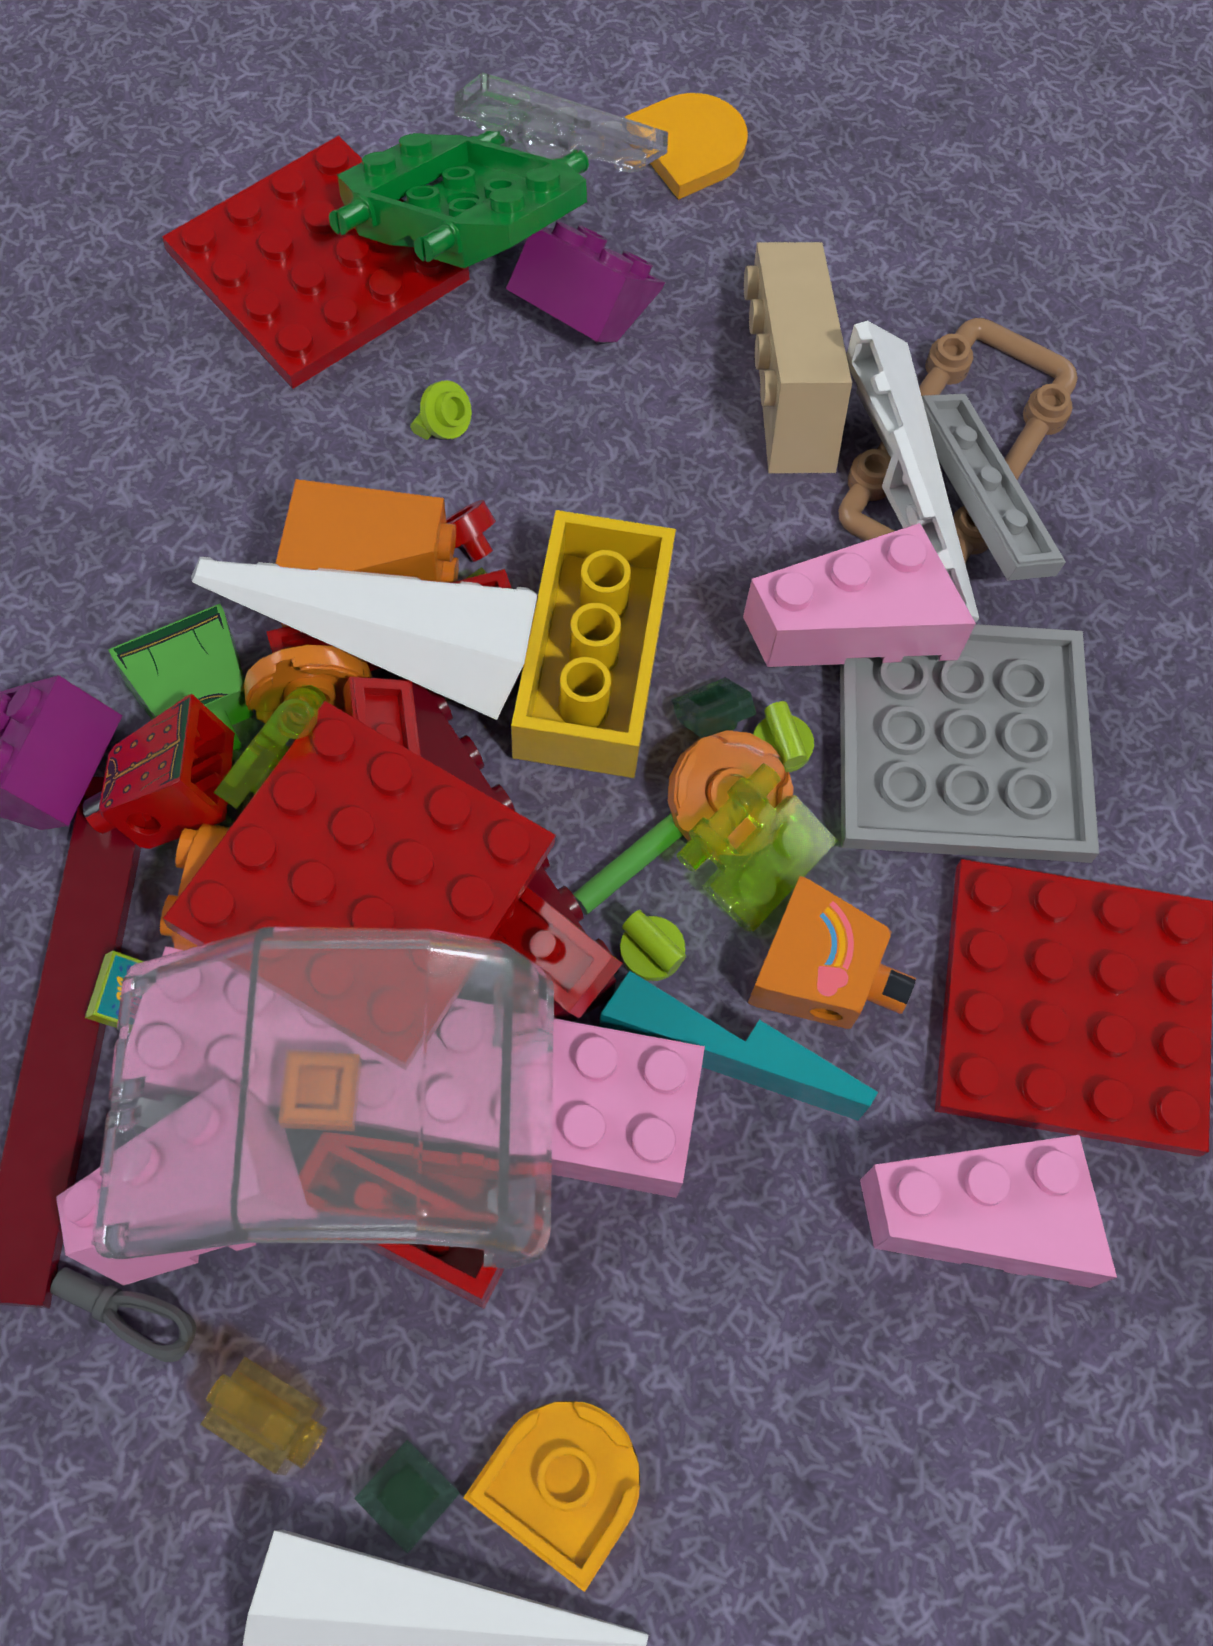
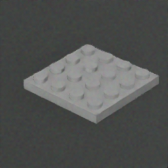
(971, 750)

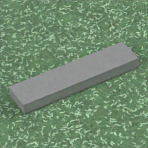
(990, 490)

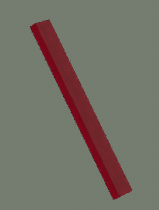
(60, 1059)

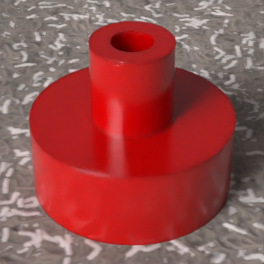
(470, 525)

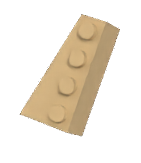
(798, 356)

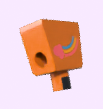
(828, 962)

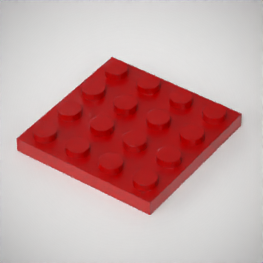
(294, 280)
(362, 839)
(1078, 1008)

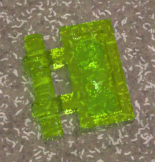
(292, 720)
(769, 861)

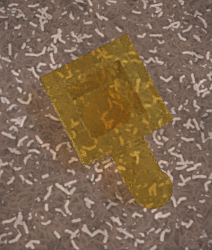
(265, 1417)

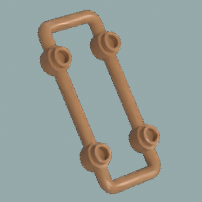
(948, 360)

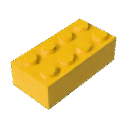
(593, 644)

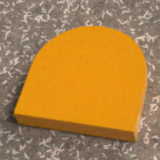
(703, 140)
(562, 1486)

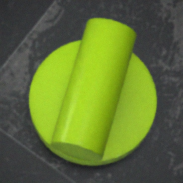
(443, 411)
(787, 735)
(651, 946)

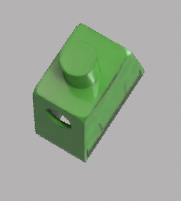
(184, 659)

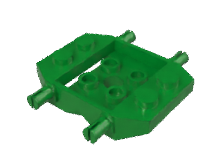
(480, 208)

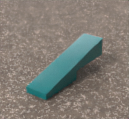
(764, 1060)

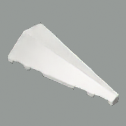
(914, 477)
(438, 634)
(349, 1598)

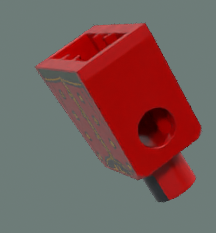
(165, 777)

